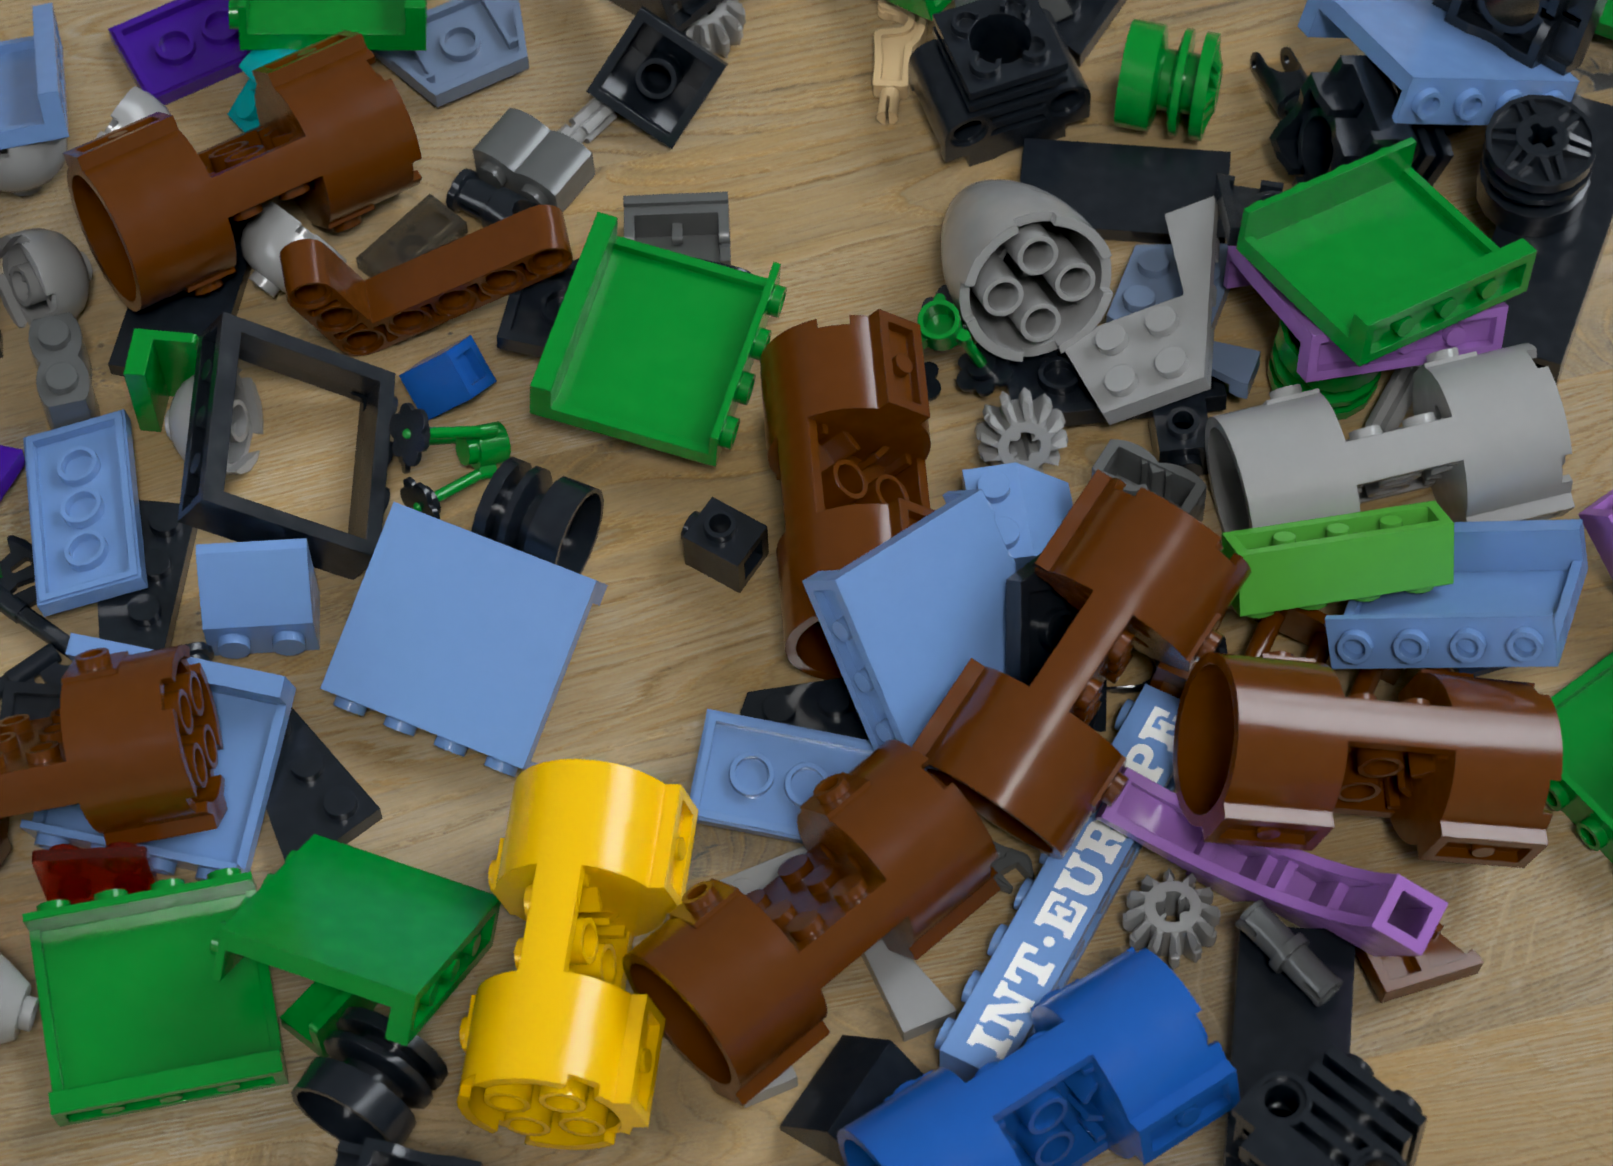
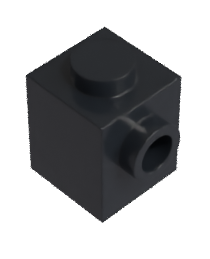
(1179, 433)
(724, 544)

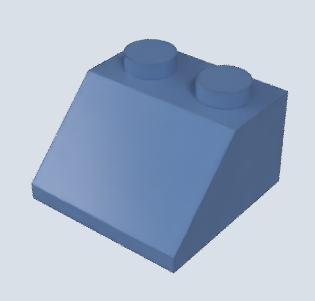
(1025, 505)
(258, 597)

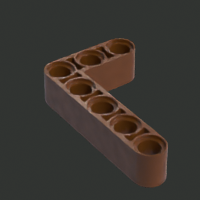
(426, 290)

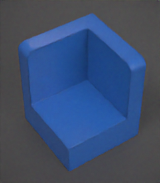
(448, 377)

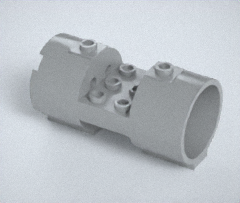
(1480, 435)

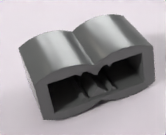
(533, 160)
(62, 370)
(1141, 469)

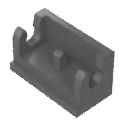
(681, 223)

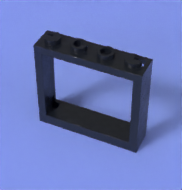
(207, 447)

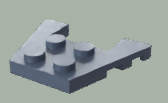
(466, 49)
(1154, 278)

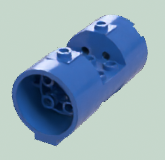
(1108, 1067)

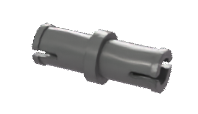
(1289, 953)

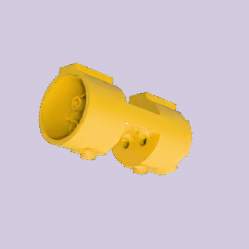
(559, 1041)

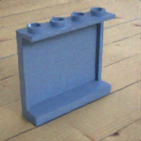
(1439, 68)
(33, 84)
(1506, 605)
(917, 614)
(460, 638)
(253, 721)

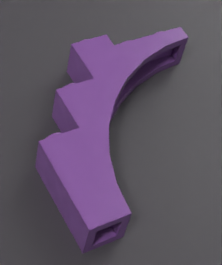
(1364, 907)

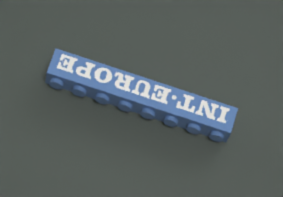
(1057, 909)

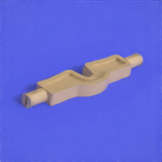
(892, 57)

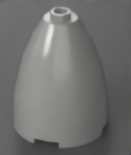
(991, 247)

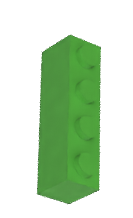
(1343, 558)

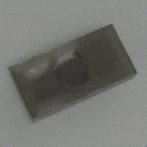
(416, 233)

